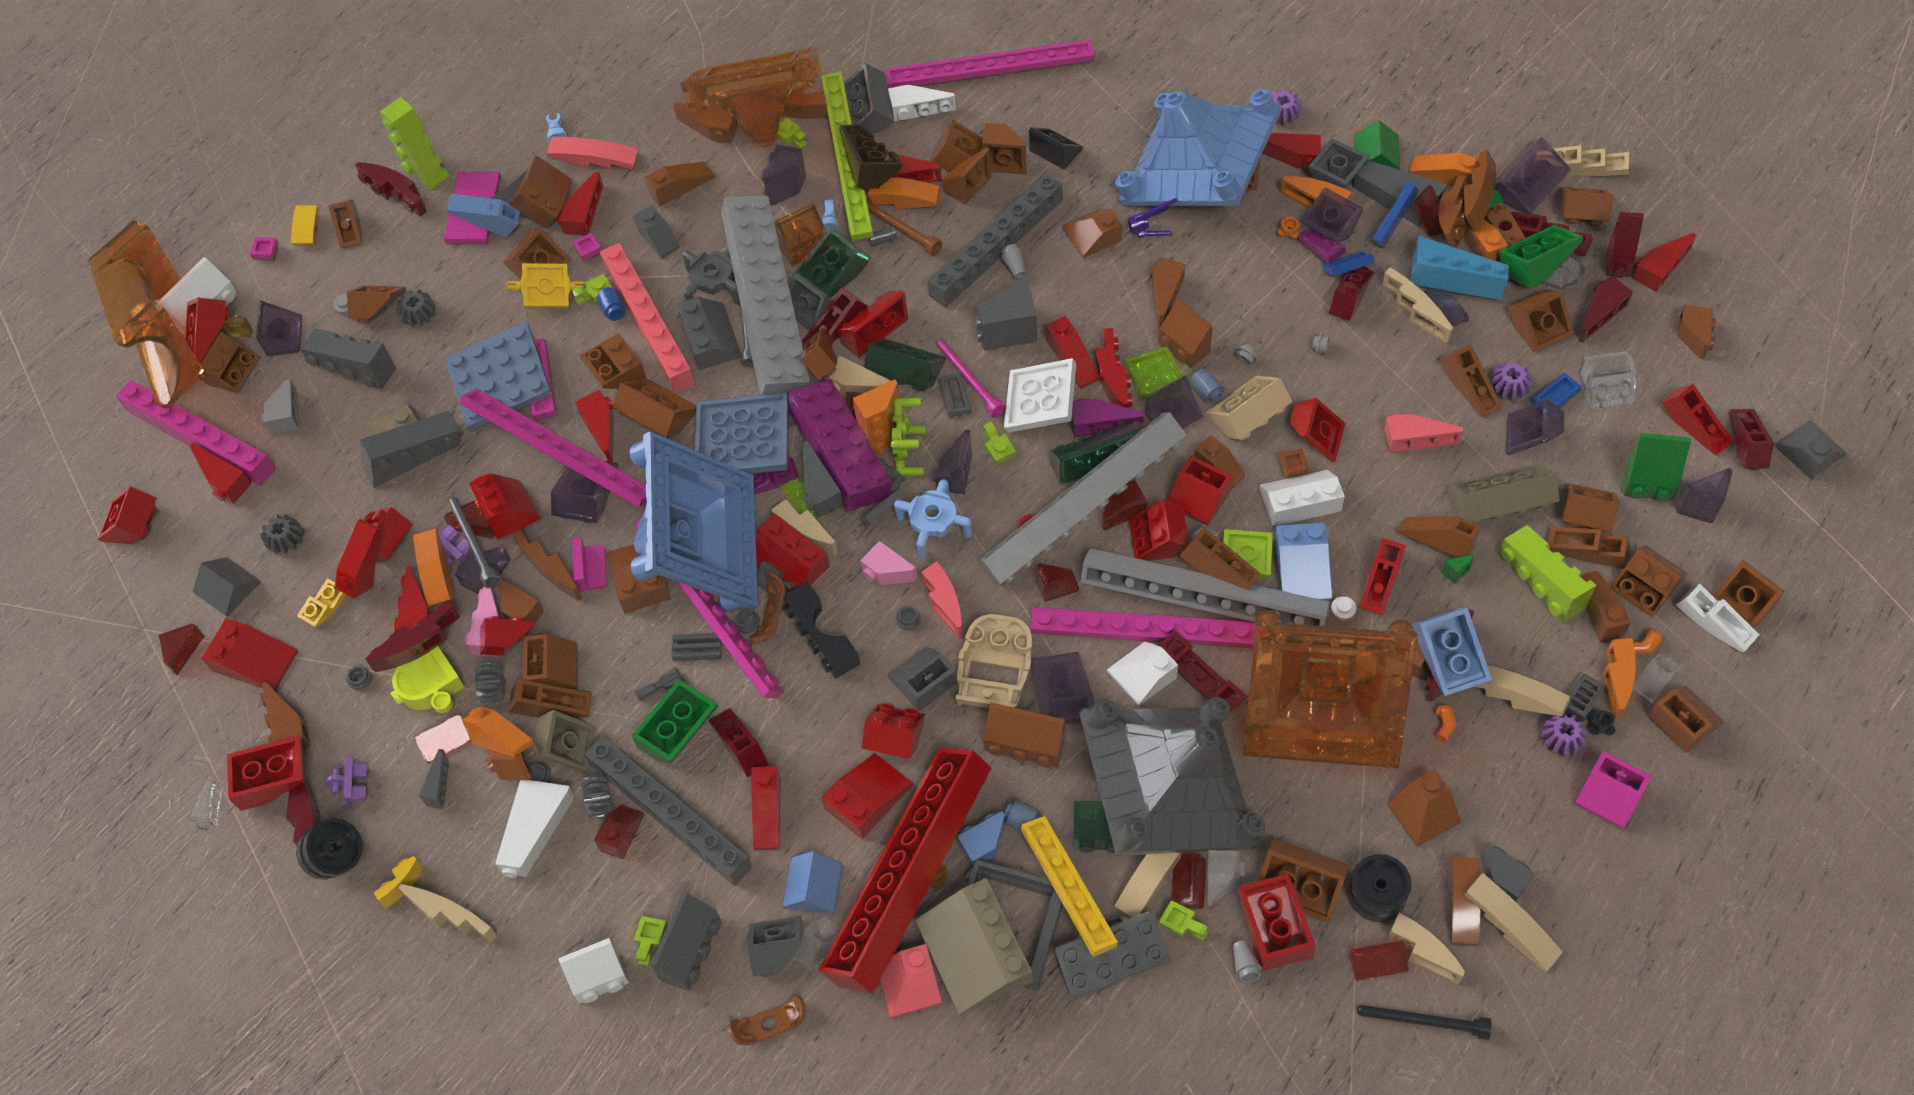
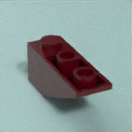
(1350, 293)

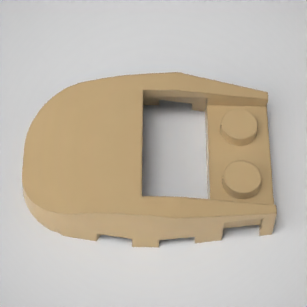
(994, 642)

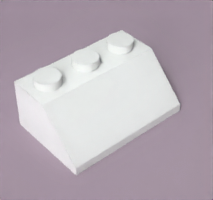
(201, 281)
(1302, 497)

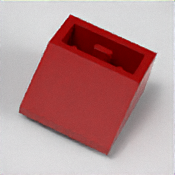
(1201, 489)
(1159, 531)
(391, 532)
(893, 730)

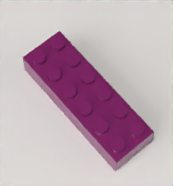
(839, 444)

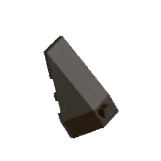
(868, 160)

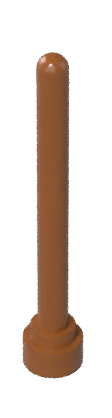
(930, 244)

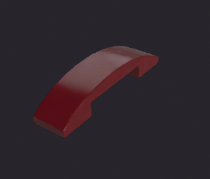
(1200, 674)

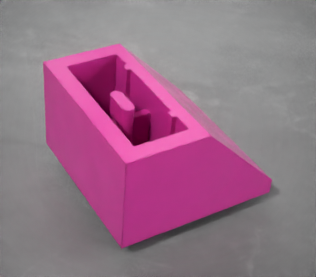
(1613, 789)

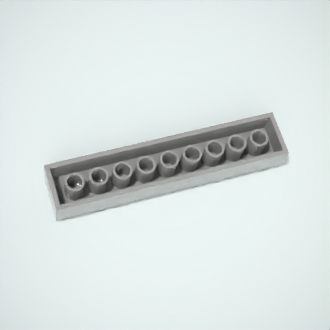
(764, 294)

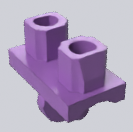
(460, 551)
(351, 792)

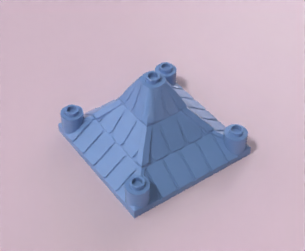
(1200, 151)
(696, 522)

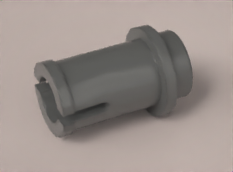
(883, 236)

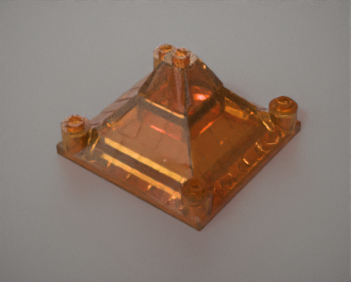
(754, 89)
(1328, 692)

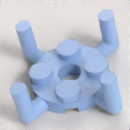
(932, 526)

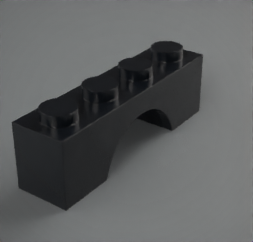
(835, 651)

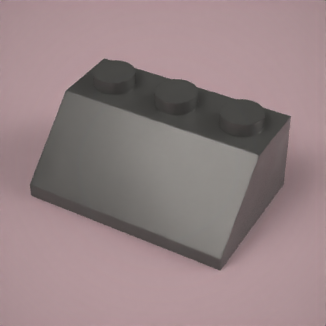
(869, 99)
(708, 332)
(686, 942)

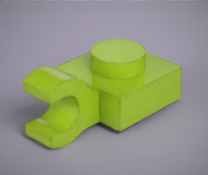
(792, 133)
(591, 289)
(998, 447)
(1180, 920)
(648, 937)

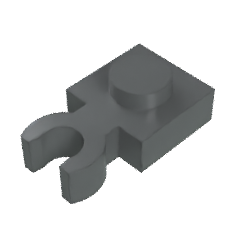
(766, 567)

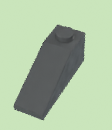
(820, 489)

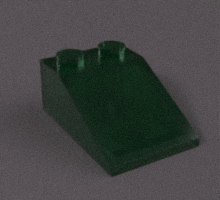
(833, 262)

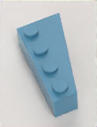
(1457, 270)

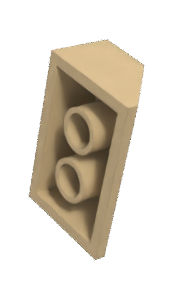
(1249, 407)

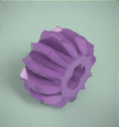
(1290, 106)
(1511, 380)
(1564, 734)

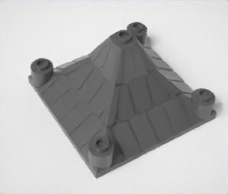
(1168, 779)

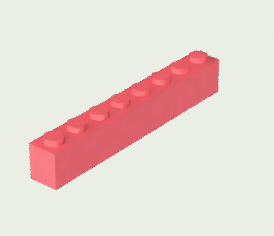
(647, 318)

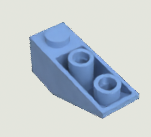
(486, 213)

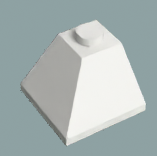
(1144, 672)

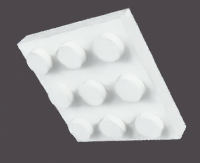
(1040, 395)

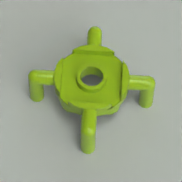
(900, 444)

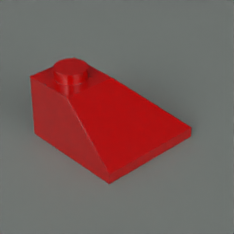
(1318, 426)

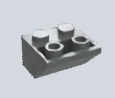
(924, 677)

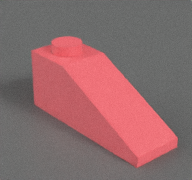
(1417, 432)

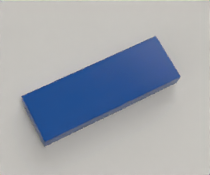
(1395, 214)

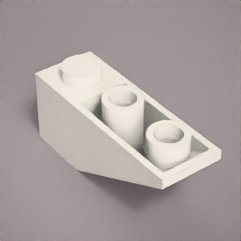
(916, 101)

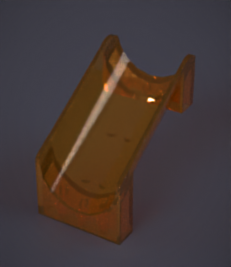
(131, 280)

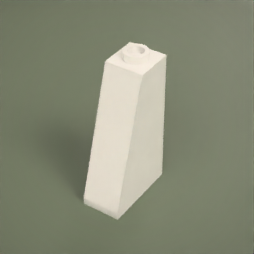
(531, 823)

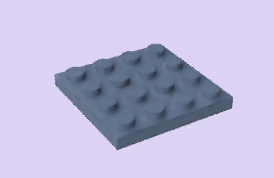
(503, 368)
(745, 432)

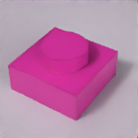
(587, 247)
(264, 248)

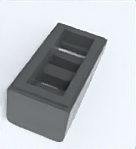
(1573, 710)
(434, 786)

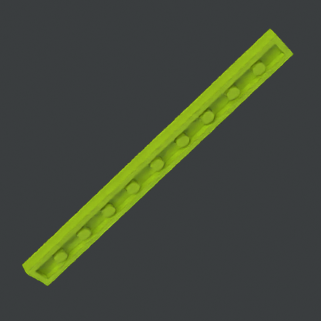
(854, 197)

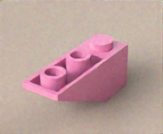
(486, 608)

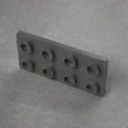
(1137, 950)

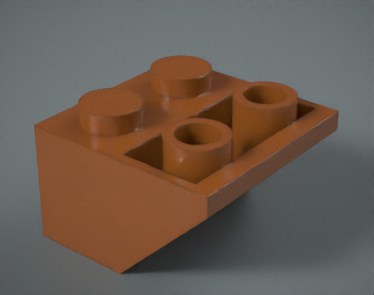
(613, 362)
(227, 363)
(1648, 580)
(550, 660)
(1685, 717)

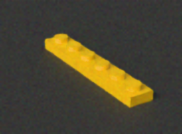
(1069, 886)

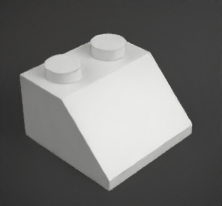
(594, 971)

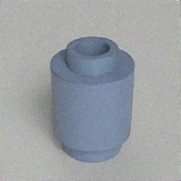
(1207, 386)
(1020, 814)

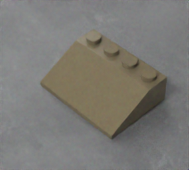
(974, 947)

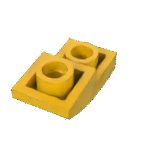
(304, 224)
(321, 607)
(405, 873)

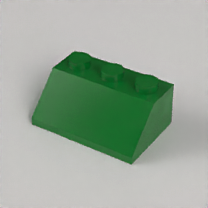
(673, 722)

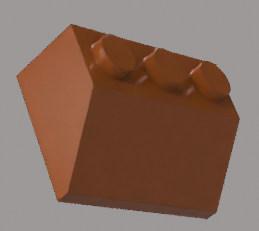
(654, 406)
(1024, 735)
(1314, 877)

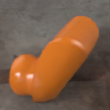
(1649, 644)
(1449, 722)

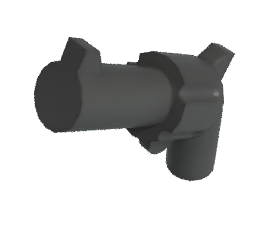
(894, 475)

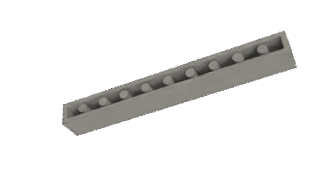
(1082, 498)
(1198, 589)

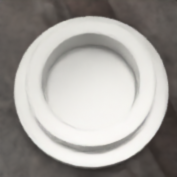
(1343, 608)

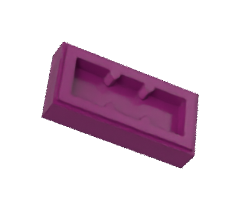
(1321, 245)

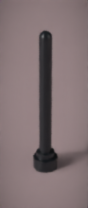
(1479, 1027)

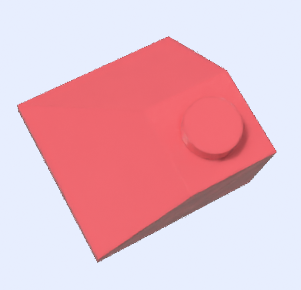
(910, 982)

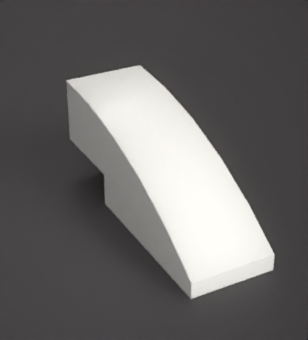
(1717, 618)

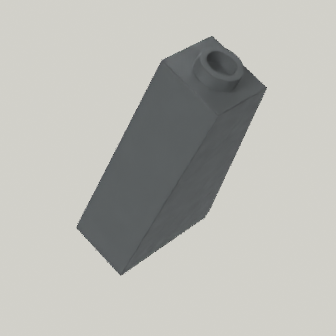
(1386, 184)

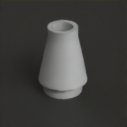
(1014, 260)
(1246, 963)

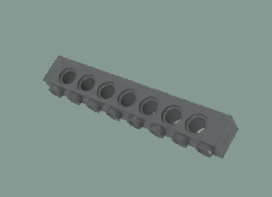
(988, 244)
(668, 811)

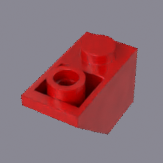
(502, 635)

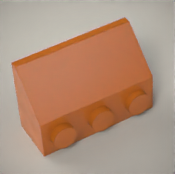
(875, 415)

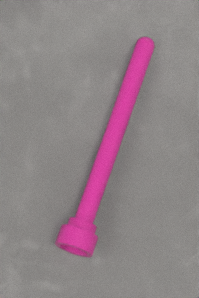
(994, 405)

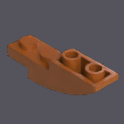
(1452, 212)

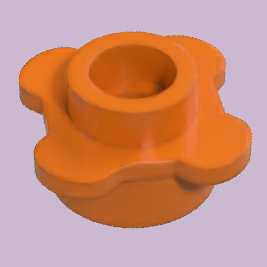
(1289, 227)

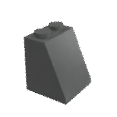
(1007, 318)

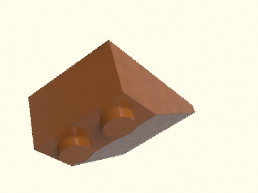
(541, 192)
(632, 592)

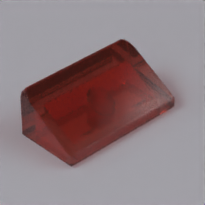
(1428, 209)
(443, 737)
(1190, 881)
(1379, 960)

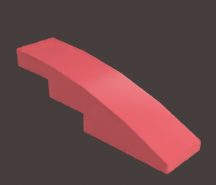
(586, 151)

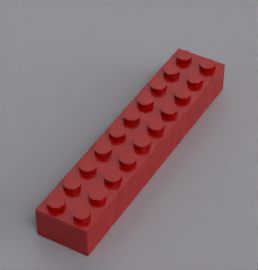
(905, 870)

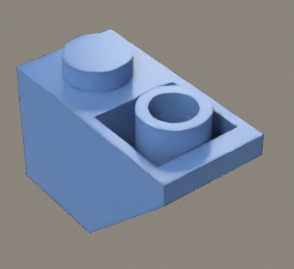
(983, 839)

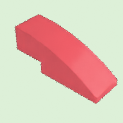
(943, 597)

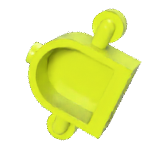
(426, 683)

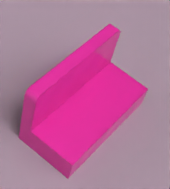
(589, 566)

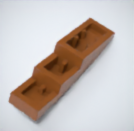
(1480, 192)
(548, 566)

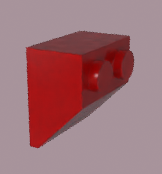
(128, 517)

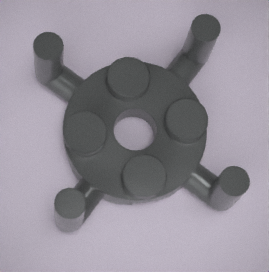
(712, 282)

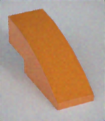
(1307, 190)
(905, 193)
(433, 567)
(1620, 674)

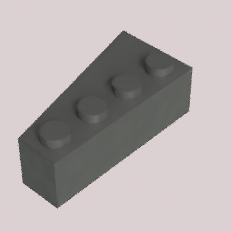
(348, 357)
(407, 447)

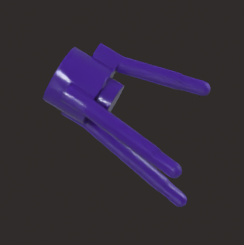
(1139, 222)

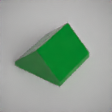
(1380, 144)

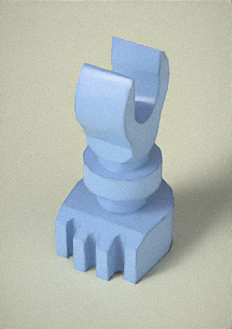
(555, 127)
(829, 218)

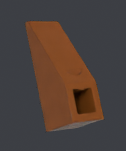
(1446, 534)
(282, 718)

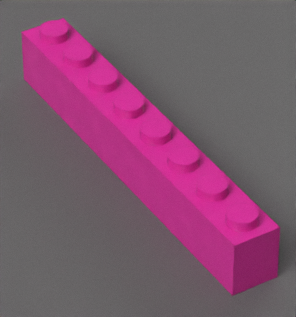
(192, 429)

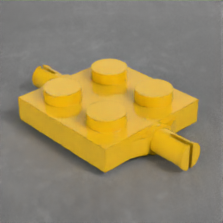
(544, 286)

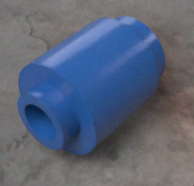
(611, 303)

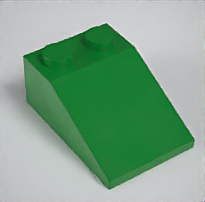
(1539, 255)
(1656, 466)

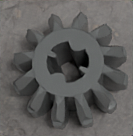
(415, 308)
(281, 534)
(489, 681)
(597, 796)

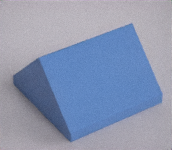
(812, 883)

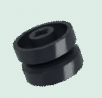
(334, 834)
(1379, 888)

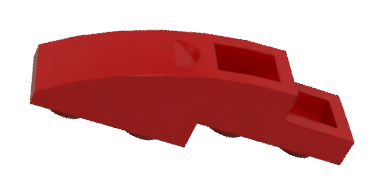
(1111, 373)

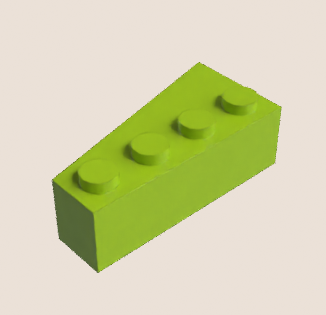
(412, 143)
(1547, 573)

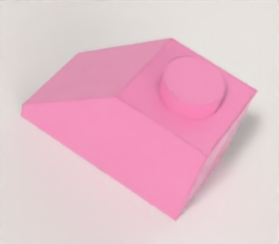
(887, 566)

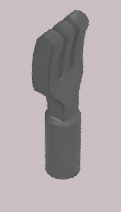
(666, 681)

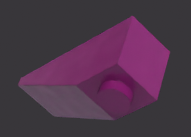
(1095, 415)

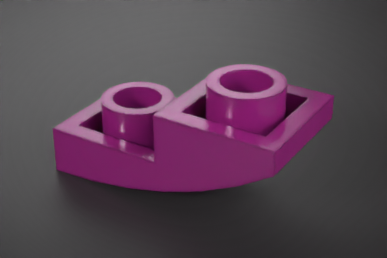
(771, 480)

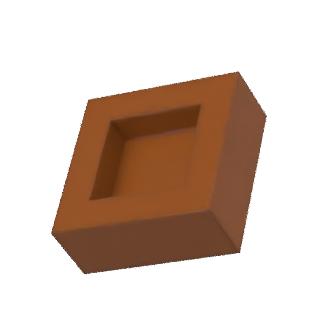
(1293, 463)

